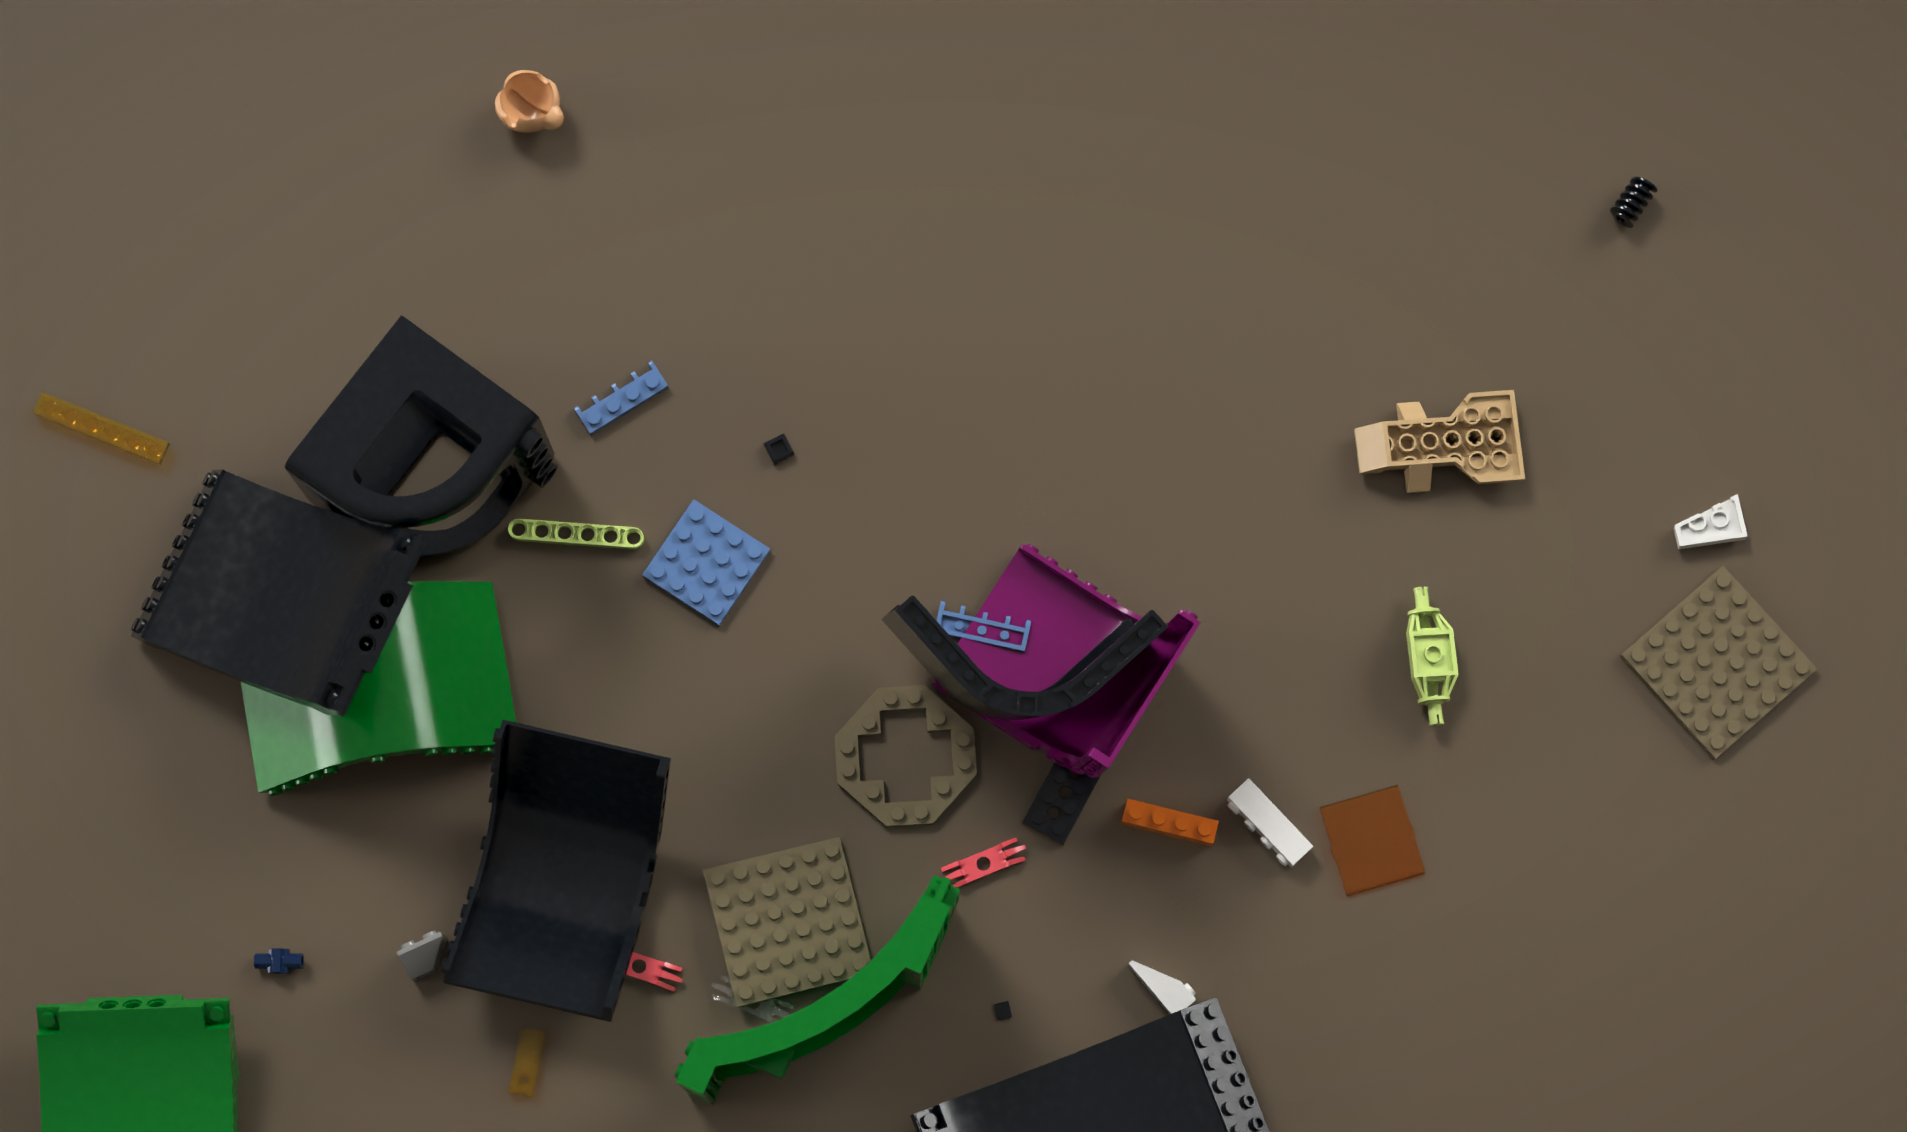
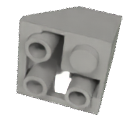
(424, 956)

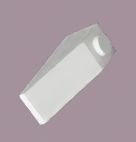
(1167, 991)

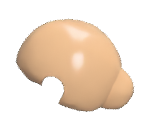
(529, 103)

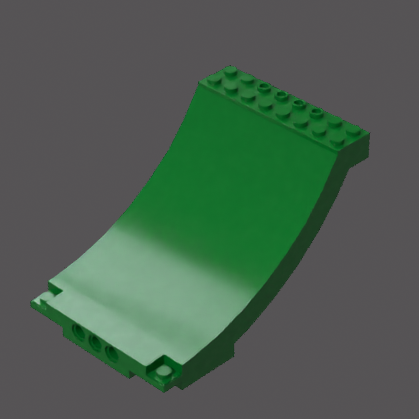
(775, 1045)
(138, 1065)

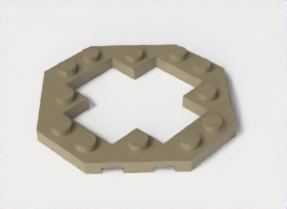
(943, 788)

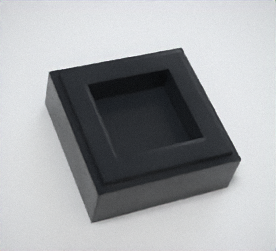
(778, 448)

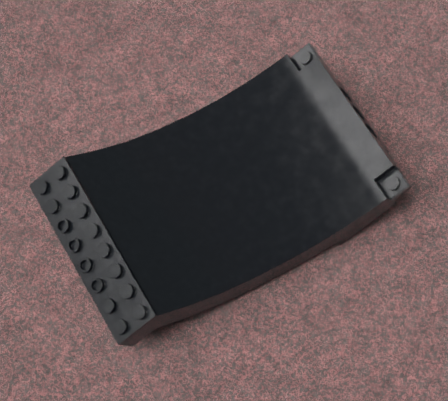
(279, 592)
(1155, 1078)

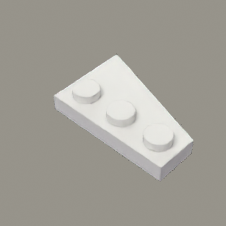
(1715, 526)

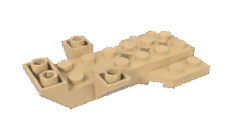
(1421, 443)

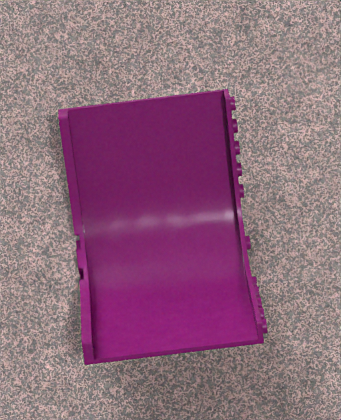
(1065, 626)

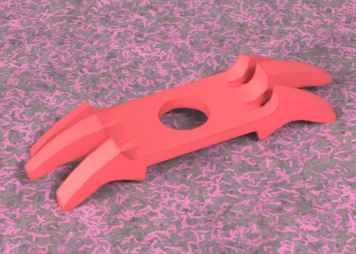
(997, 862)
(654, 971)

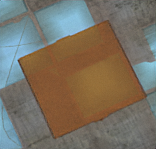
(1372, 840)

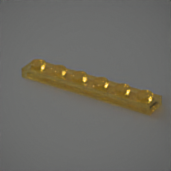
(101, 428)

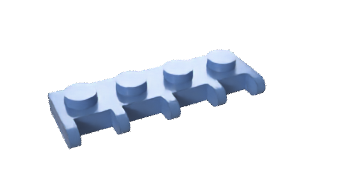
(622, 400)
(957, 623)

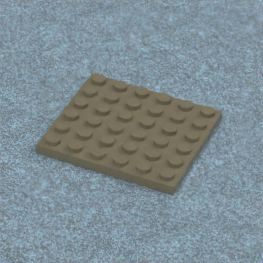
(1718, 662)
(787, 921)

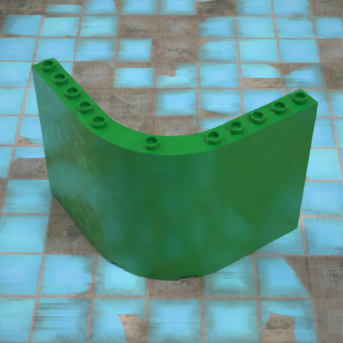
(430, 692)

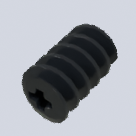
(1631, 200)

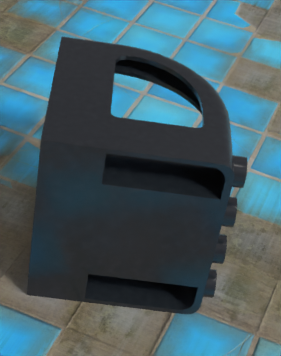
(388, 418)

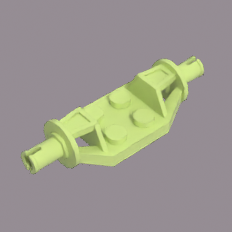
(1431, 655)

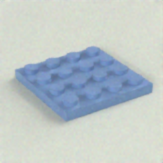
(706, 562)

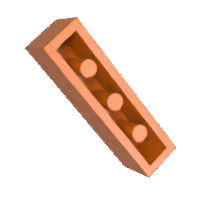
(1169, 822)

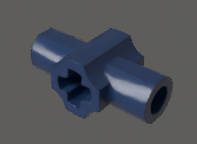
(278, 961)

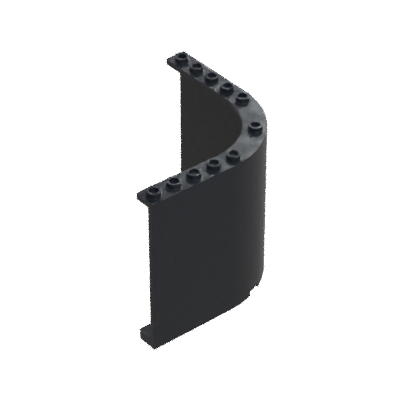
(982, 695)
(560, 871)

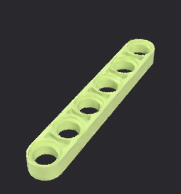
(576, 531)

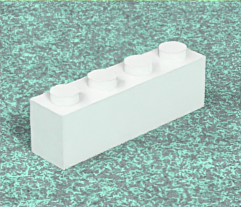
(1269, 823)

